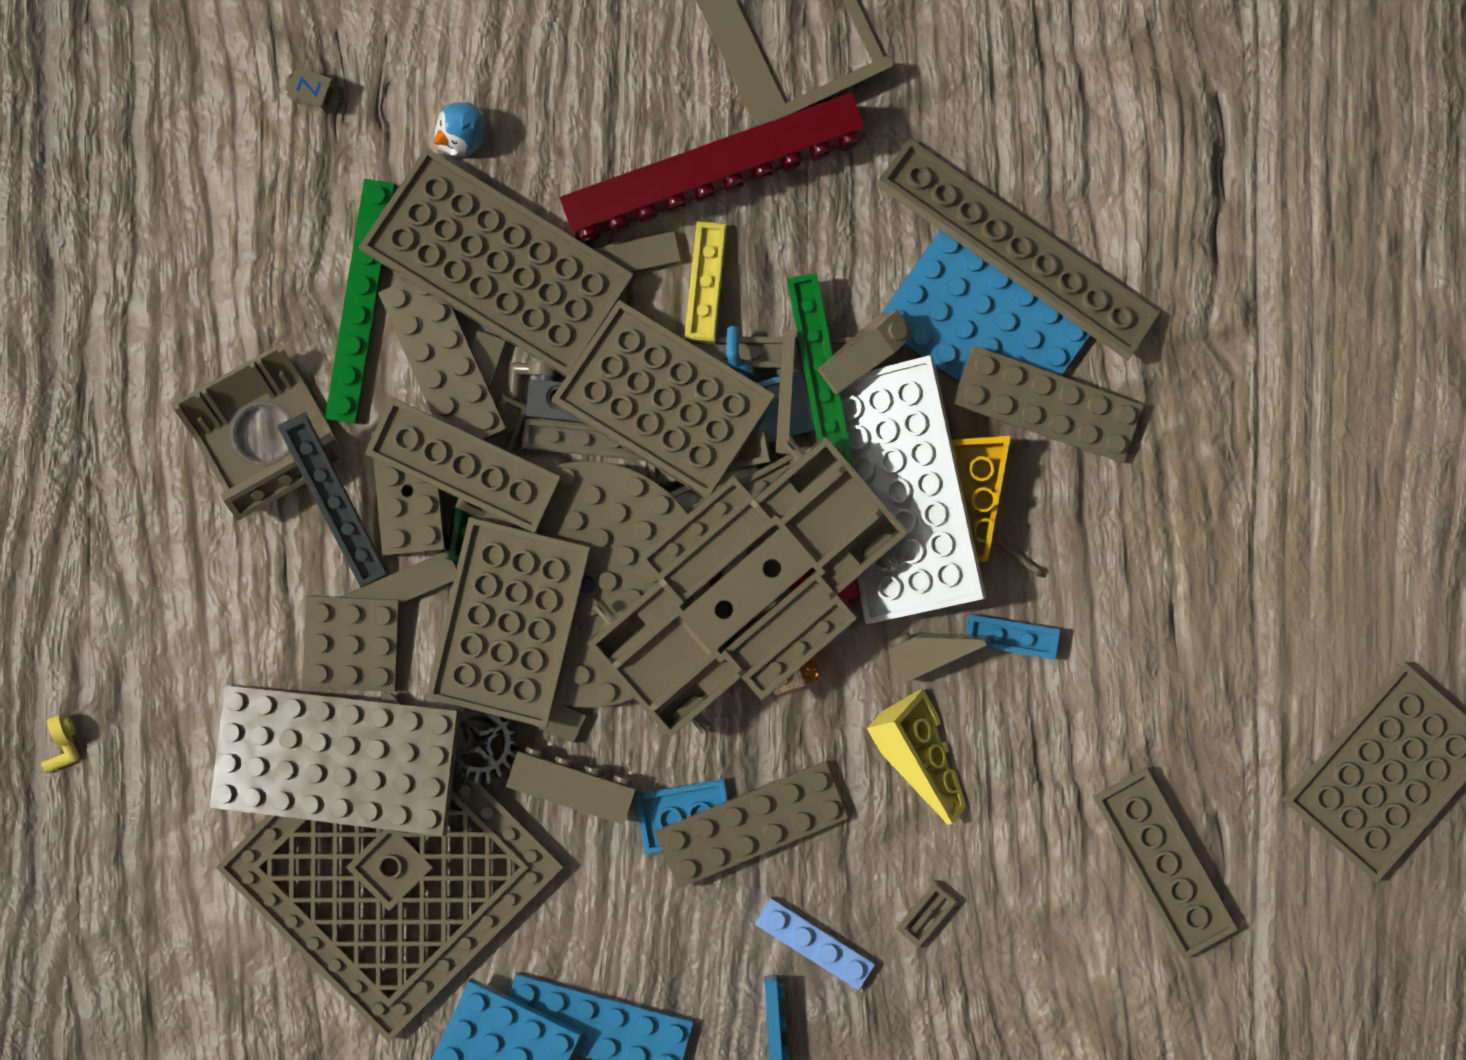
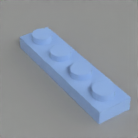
(814, 943)

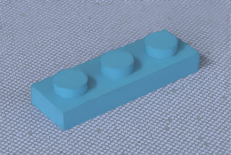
(1015, 636)
(776, 1023)

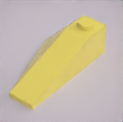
(913, 746)

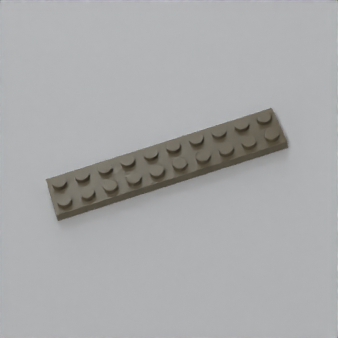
(1018, 249)

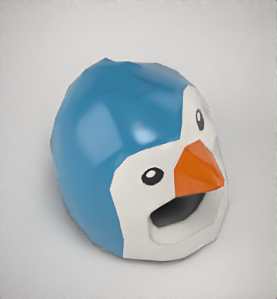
(460, 127)

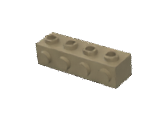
(571, 786)

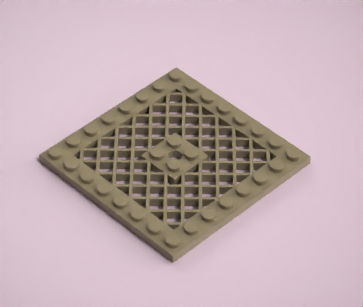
(303, 931)

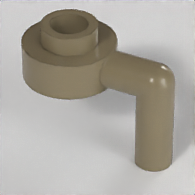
(518, 369)

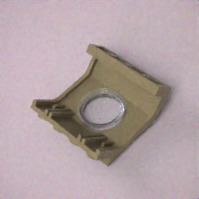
(239, 433)

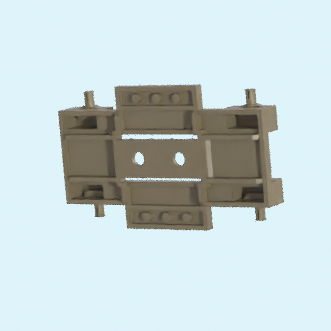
(672, 654)

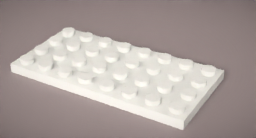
(909, 462)

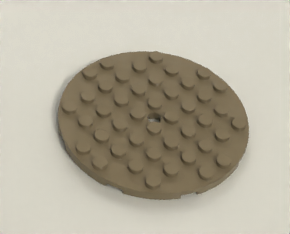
(620, 519)

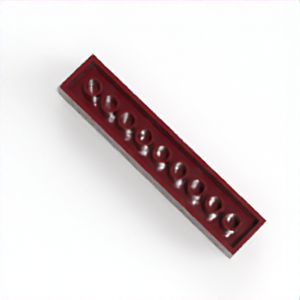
(713, 168)

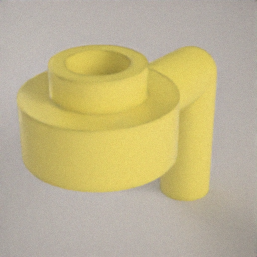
(61, 733)

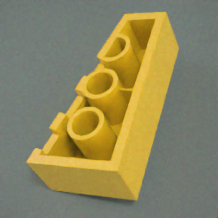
(981, 473)

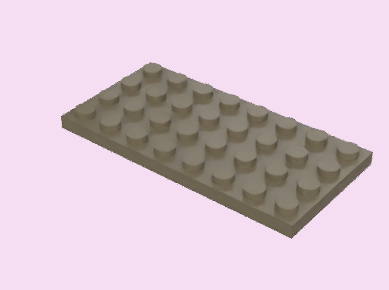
(496, 262)
(335, 760)

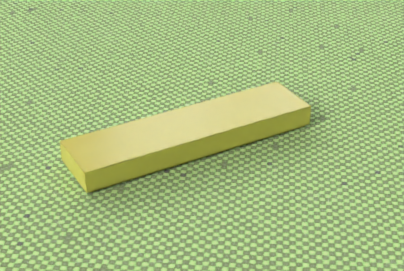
(705, 282)

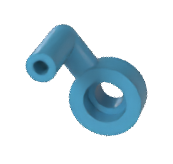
(732, 351)

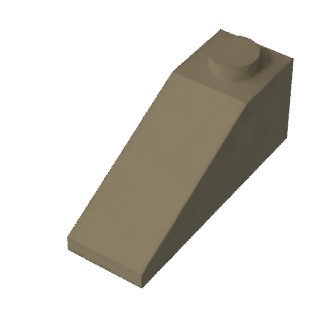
(866, 350)
(928, 651)

